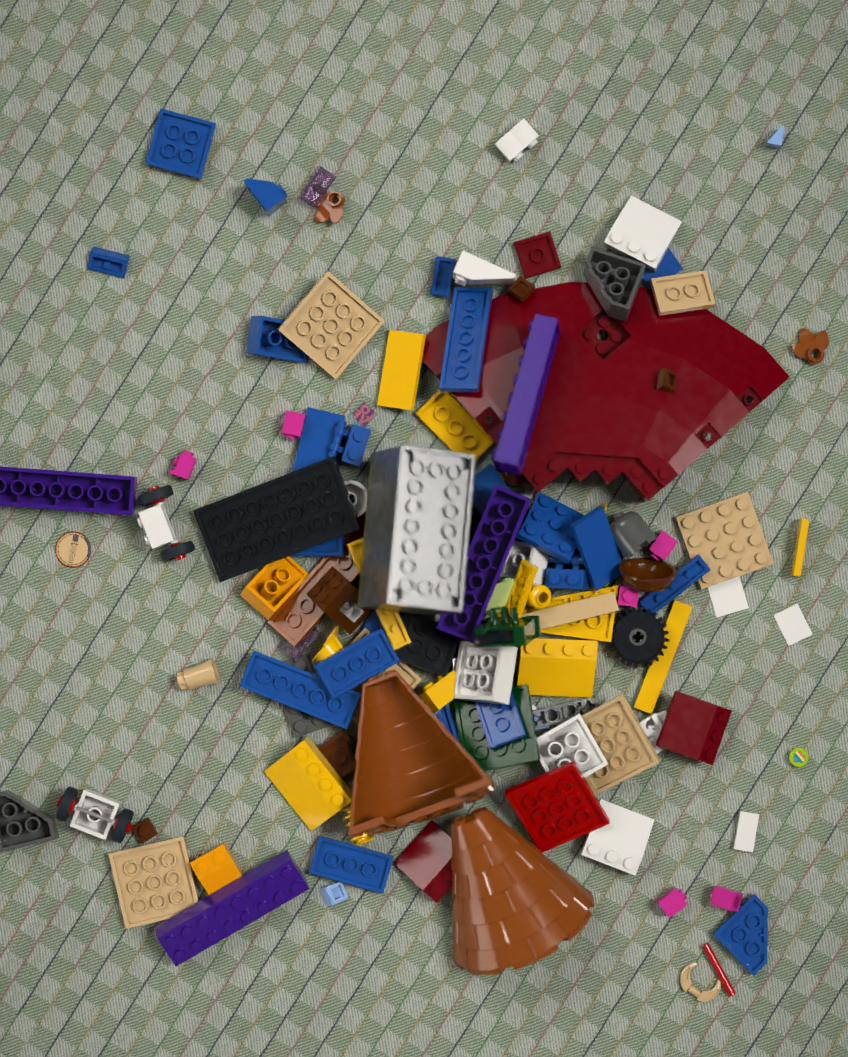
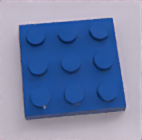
(181, 143)
(549, 528)

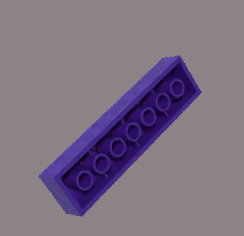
(527, 394)
(68, 490)
(486, 560)
(231, 908)

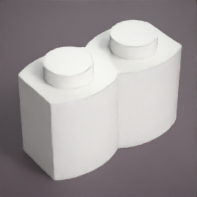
(517, 140)

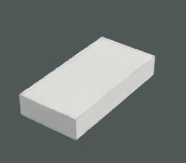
(746, 831)

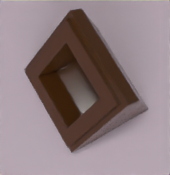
(666, 380)

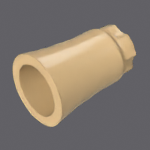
(199, 676)

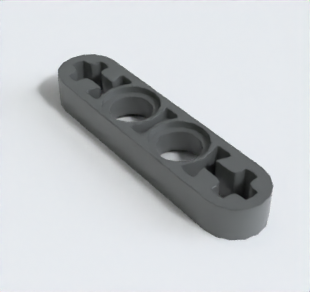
(560, 710)

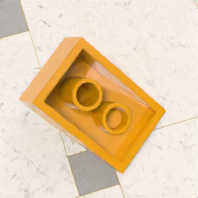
(274, 586)
(216, 868)

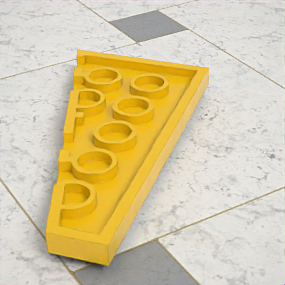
(594, 628)

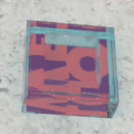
(363, 414)

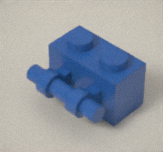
(354, 445)
(566, 577)

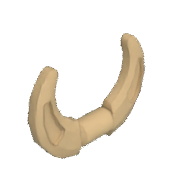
(703, 996)

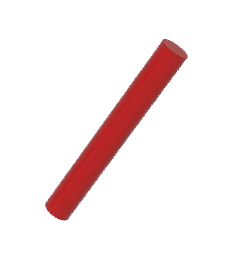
(718, 969)

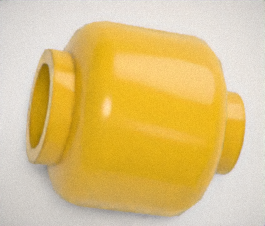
(539, 596)

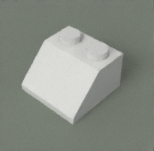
(525, 551)

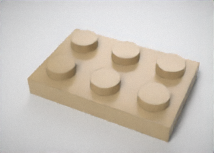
(682, 293)

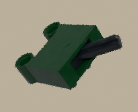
(505, 632)

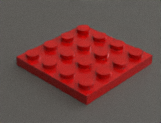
(557, 806)

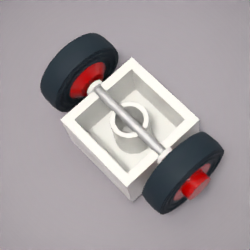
(158, 525)
(95, 814)

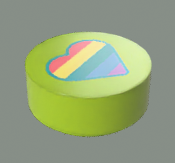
(798, 757)

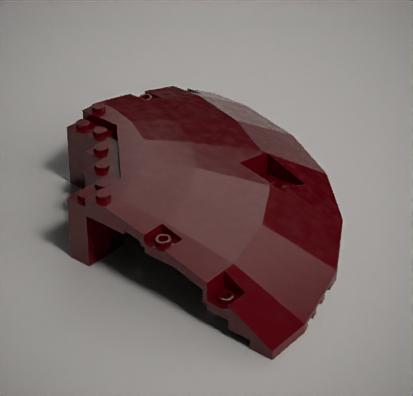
(603, 395)

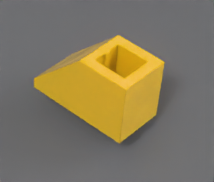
(440, 693)

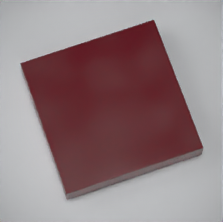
(537, 255)

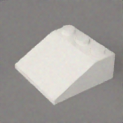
(642, 233)
(478, 272)
(484, 673)
(570, 743)
(621, 841)

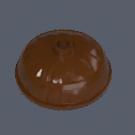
(647, 574)

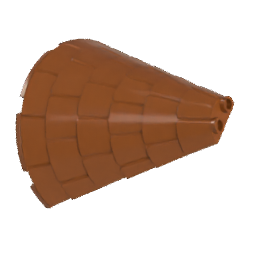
(407, 762)
(508, 897)

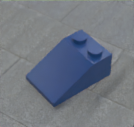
(268, 342)

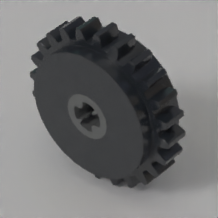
(648, 647)

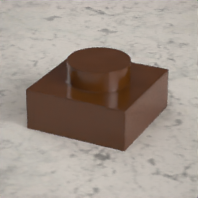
(521, 289)
(145, 830)

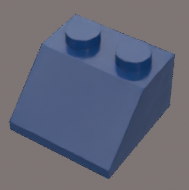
(267, 194)

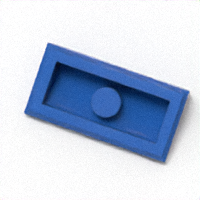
(108, 262)

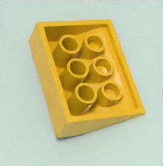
(557, 667)
(309, 784)

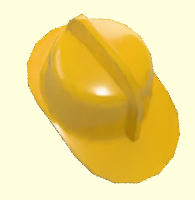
(330, 647)

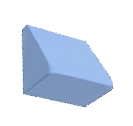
(777, 139)
(334, 893)

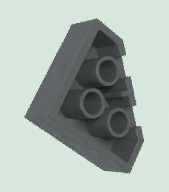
(614, 281)
(23, 823)

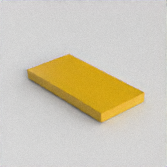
(401, 370)
(454, 425)

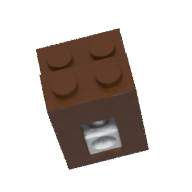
(339, 600)

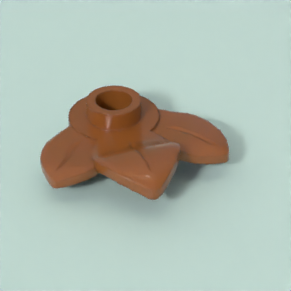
(329, 210)
(808, 343)

